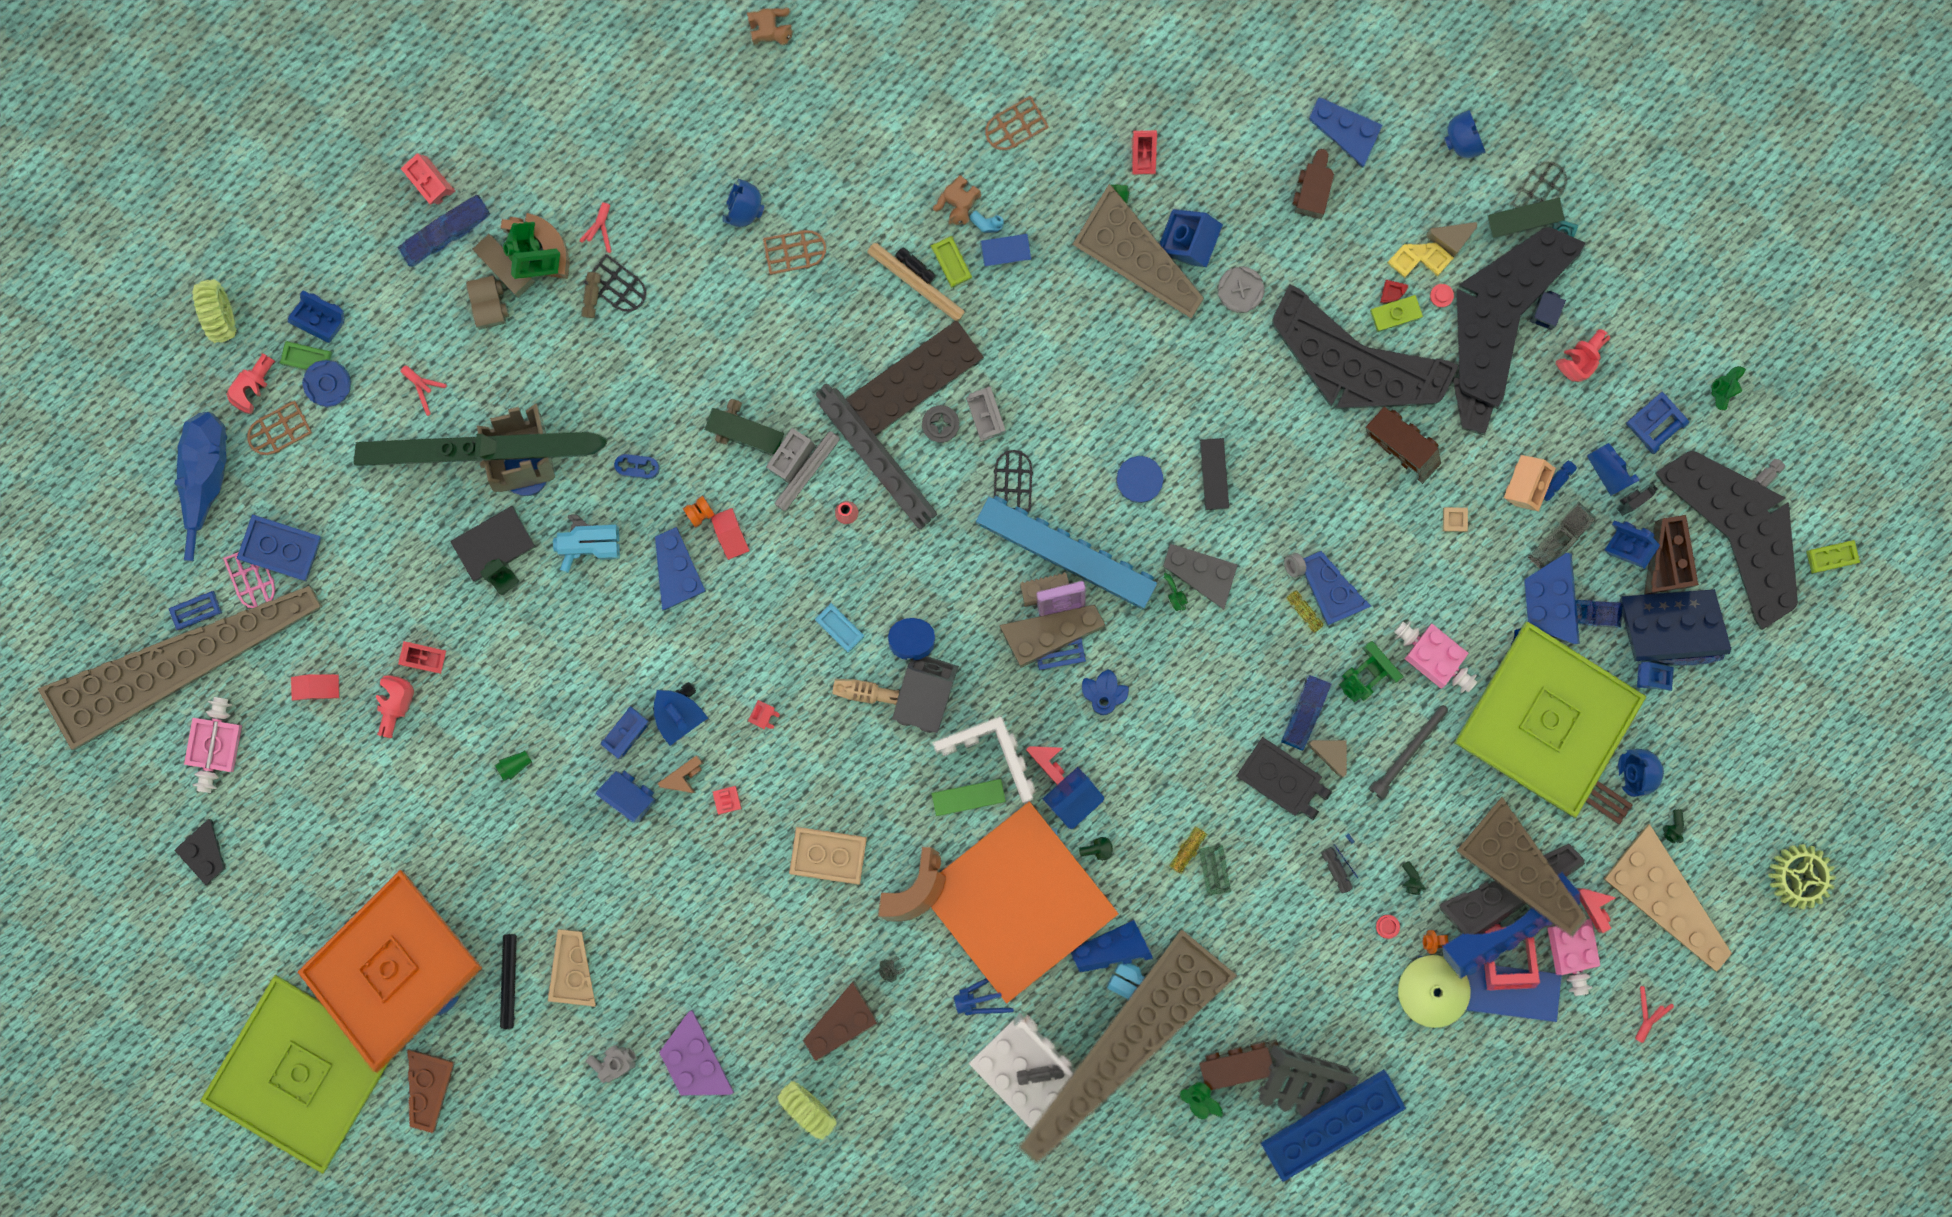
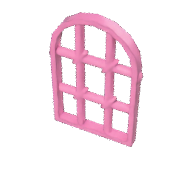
(243, 572)

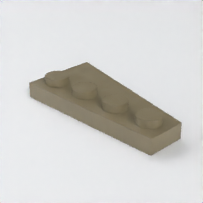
(1045, 634)

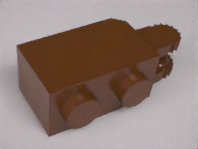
(1315, 187)

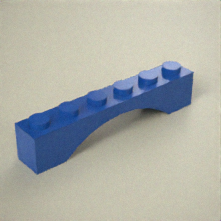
(1472, 951)

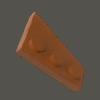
(428, 1086)

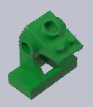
(522, 248)
(1378, 665)

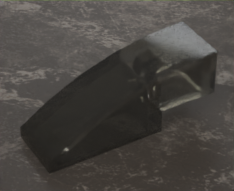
(1563, 535)

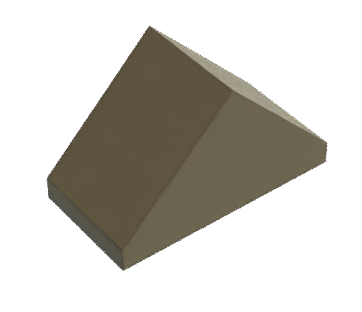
(1452, 237)
(1332, 753)

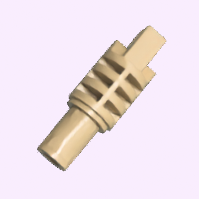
(864, 691)

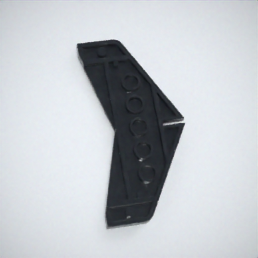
(1503, 294)
(1365, 373)
(1757, 538)

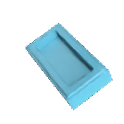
(839, 627)

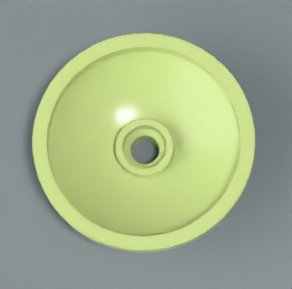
(1417, 989)

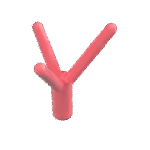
(600, 222)
(421, 383)
(1648, 1023)

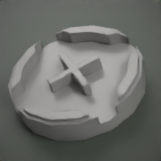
(1241, 289)

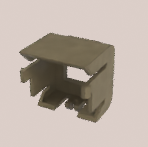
(514, 424)

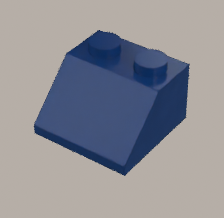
(1190, 237)
(626, 796)

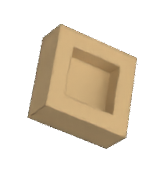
(1455, 519)

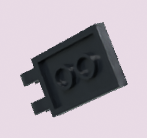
(1282, 779)

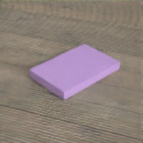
(1061, 598)

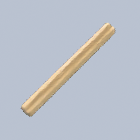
(915, 281)

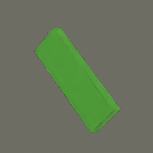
(968, 797)

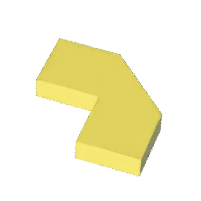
(1430, 254)

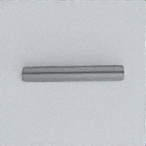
(807, 471)

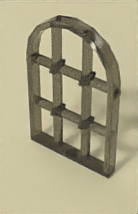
(1552, 186)

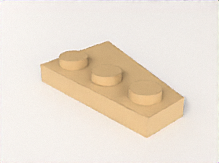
(570, 971)

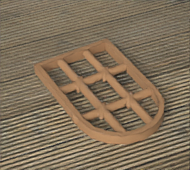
(1024, 126)
(806, 255)
(266, 430)

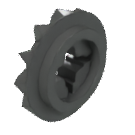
(949, 417)

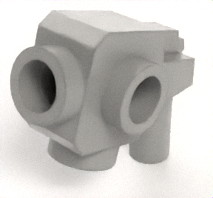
(615, 1064)

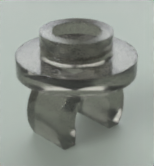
(888, 971)

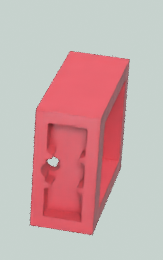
(1513, 981)

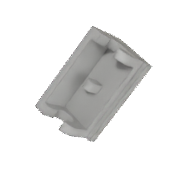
(985, 414)
(791, 455)

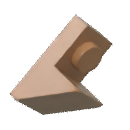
(677, 779)

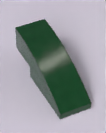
(1526, 217)
(744, 431)

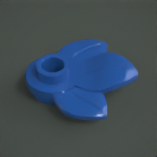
(1104, 689)

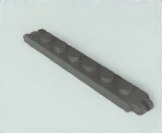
(875, 456)

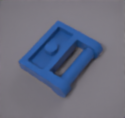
(1652, 416)

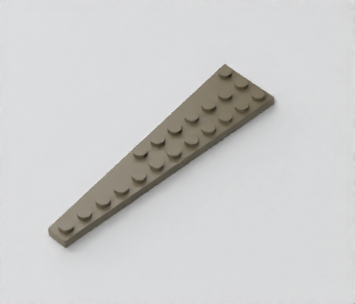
(125, 687)
(1159, 1007)

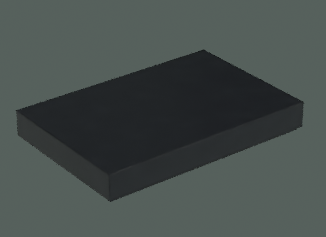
(495, 538)

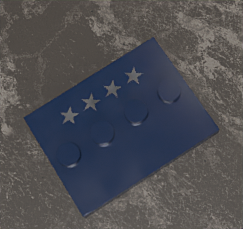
(1675, 625)

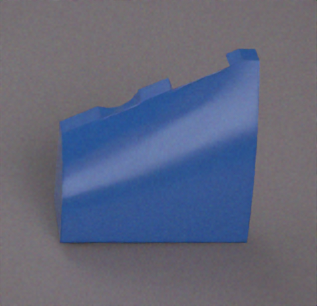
(1611, 469)

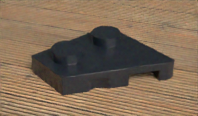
(1472, 412)
(1636, 499)
(202, 853)

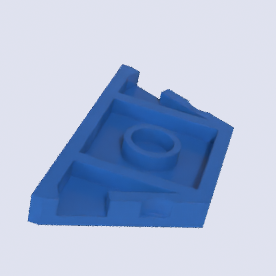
(1553, 599)

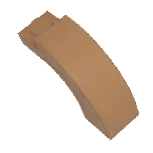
(548, 237)
(920, 895)

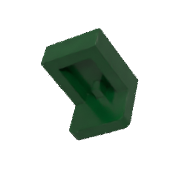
(500, 576)

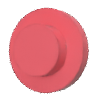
(1442, 295)
(1387, 926)

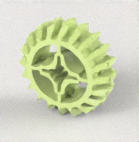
(214, 311)
(1806, 867)
(807, 1110)

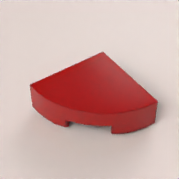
(1392, 291)

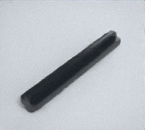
(508, 981)

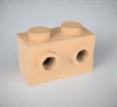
(1529, 483)

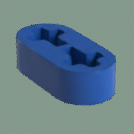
(636, 472)

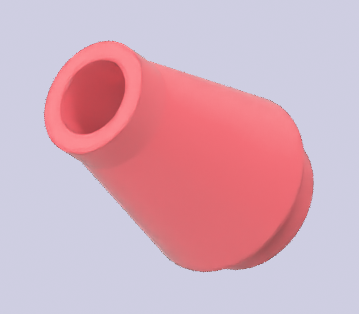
(849, 517)

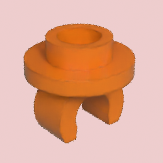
(1432, 941)

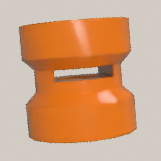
(694, 514)

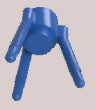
(966, 1002)

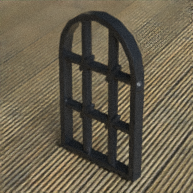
(629, 286)
(1020, 471)

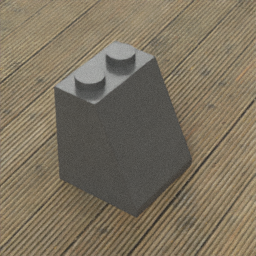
(925, 693)

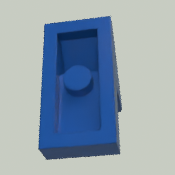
(1655, 676)

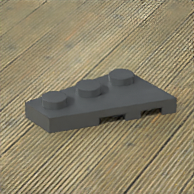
(1203, 572)

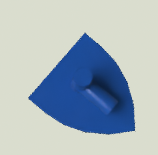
(676, 715)

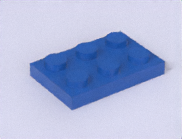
(279, 548)

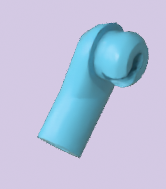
(987, 225)

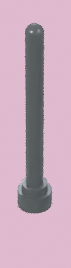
(1382, 786)

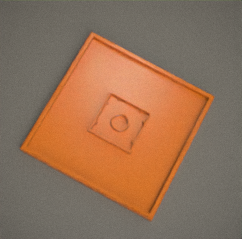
(1020, 902)
(389, 970)

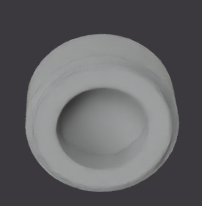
(1295, 565)

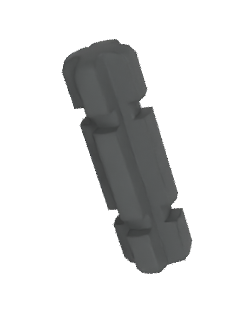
(1337, 870)
(1040, 1074)

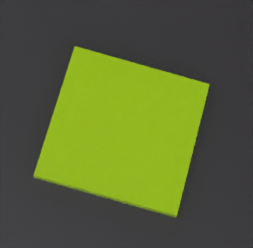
(1550, 719)
(293, 1077)

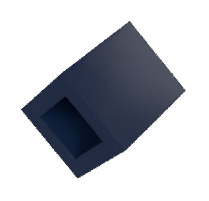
(1547, 310)

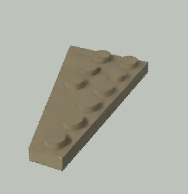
(1126, 246)
(1514, 861)

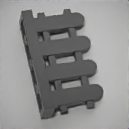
(1303, 1065)

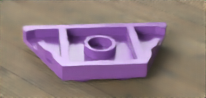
(694, 1061)

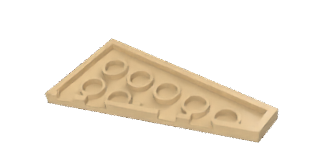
(1659, 890)

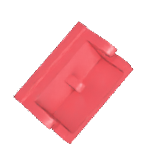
(427, 179)

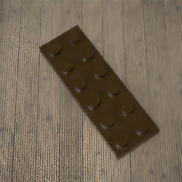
(915, 378)

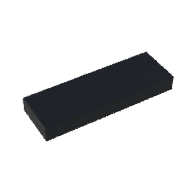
(1214, 474)

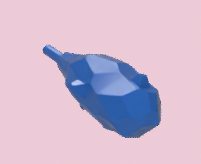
(199, 472)

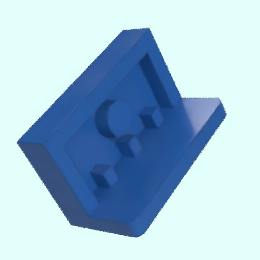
(317, 317)
(1632, 544)

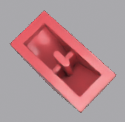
(1144, 152)
(729, 534)
(422, 657)
(315, 686)

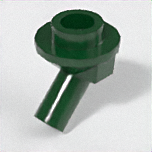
(1674, 833)
(1102, 849)
(1413, 885)

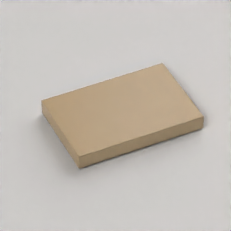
(828, 855)

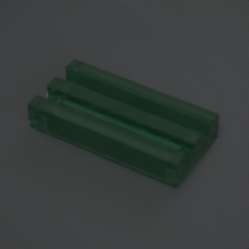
(1218, 890)

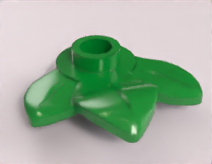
(1727, 387)
(1176, 598)
(1200, 1101)

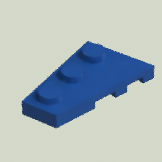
(1346, 128)
(676, 570)
(1331, 590)
(1112, 947)

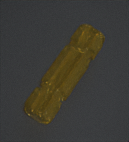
(1305, 611)

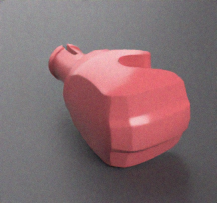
(1584, 358)
(249, 379)
(396, 706)

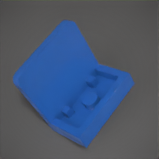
(1074, 798)

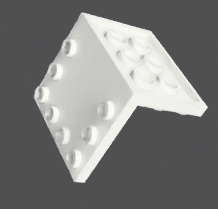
(1008, 744)
(1018, 1049)

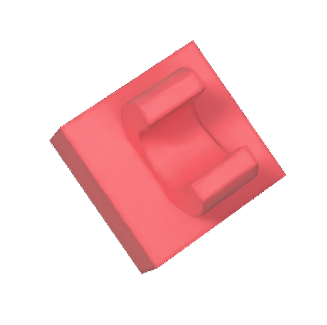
(761, 715)
(726, 800)

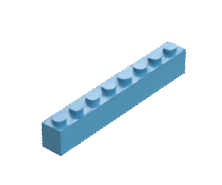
(1065, 552)

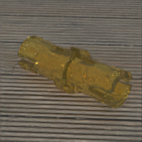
(1188, 850)

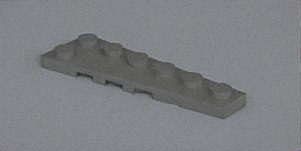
(1492, 902)

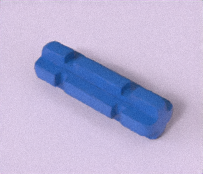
(1559, 479)

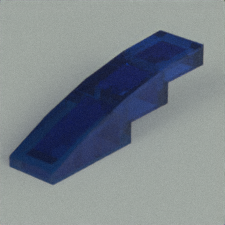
(443, 230)

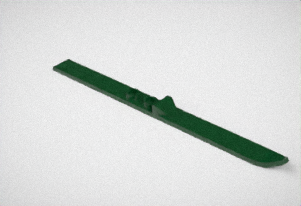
(478, 448)

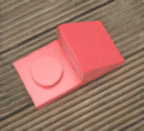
(1042, 756)
(1592, 902)

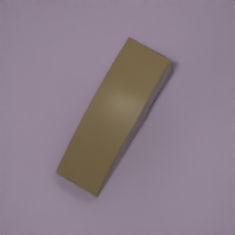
(493, 255)

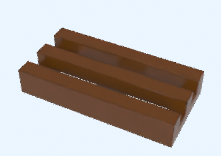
(1622, 812)

